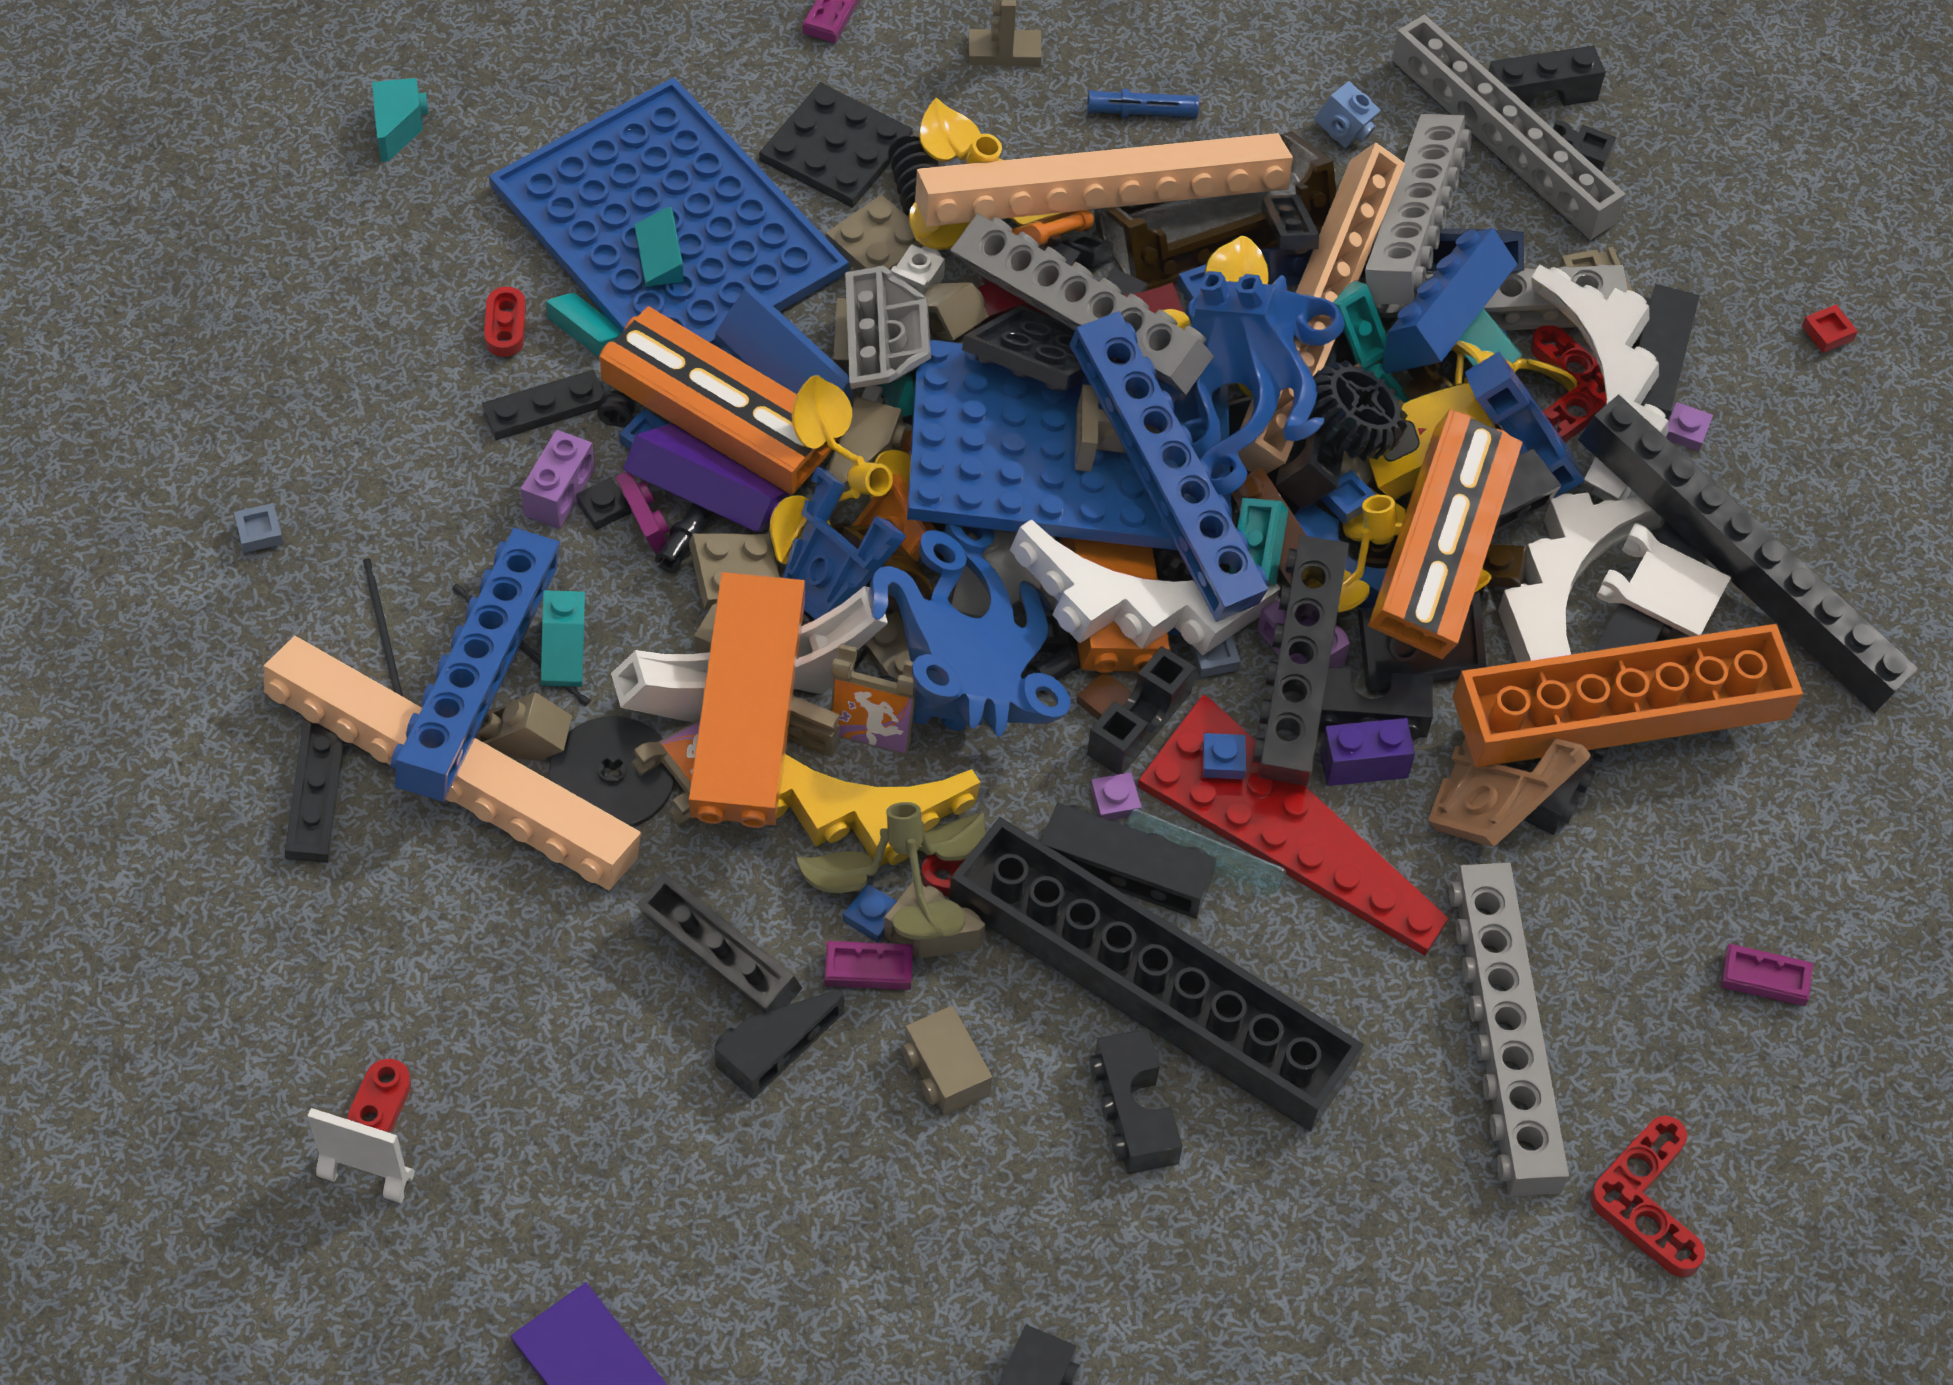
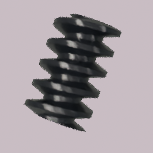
(906, 157)

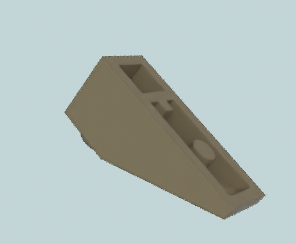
(871, 432)

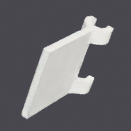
(1666, 584)
(361, 1148)

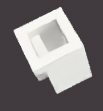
(920, 267)

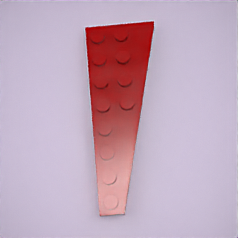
(1288, 829)

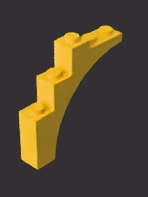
(833, 806)

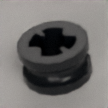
(616, 409)

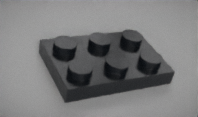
(1387, 655)

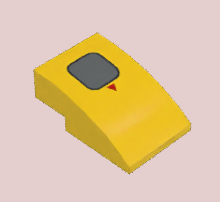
(1399, 468)

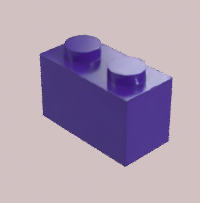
(1367, 752)

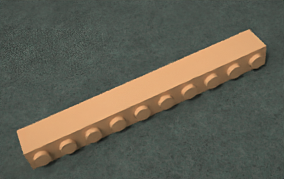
(1102, 179)
(1338, 262)
(487, 782)

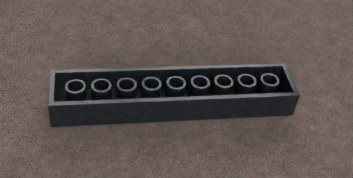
(1156, 973)

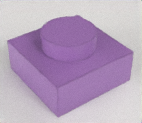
(1688, 426)
(1115, 796)

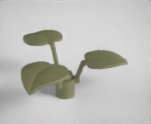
(905, 833)

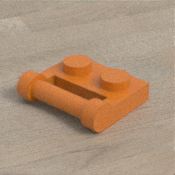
(1056, 225)

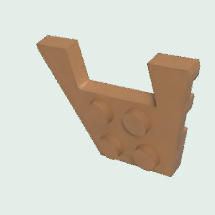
(1494, 799)

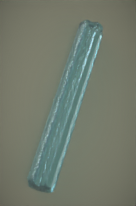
(1228, 858)

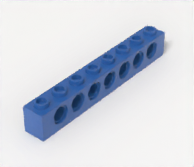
(1222, 592)
(476, 665)

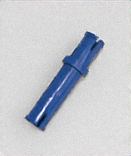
(1184, 104)

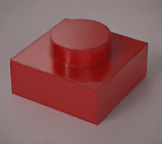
(1829, 328)

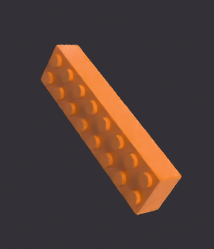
(1627, 694)

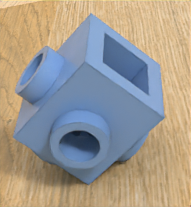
(1348, 115)

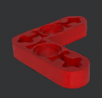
(1584, 394)
(1632, 1190)

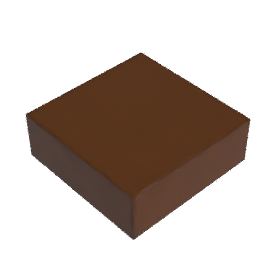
(1101, 694)

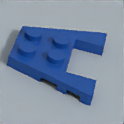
(826, 559)

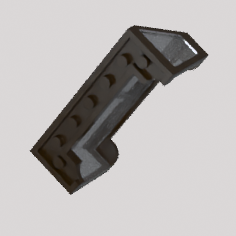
(1176, 236)

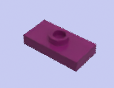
(828, 19)
(868, 965)
(1766, 975)

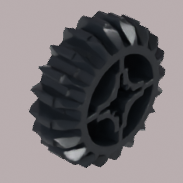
(1357, 411)

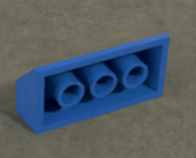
(1448, 301)
(774, 346)

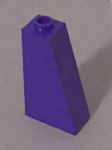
(703, 476)

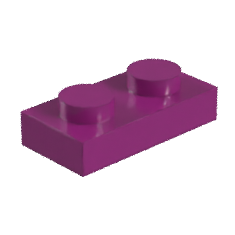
(639, 498)

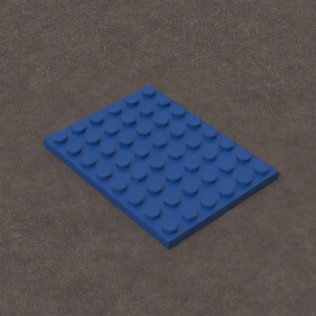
(656, 155)
(1003, 454)

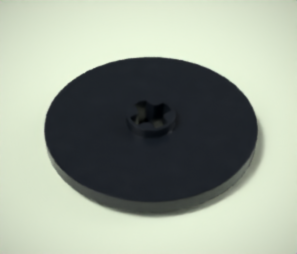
(611, 744)

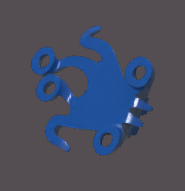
(1252, 344)
(964, 664)

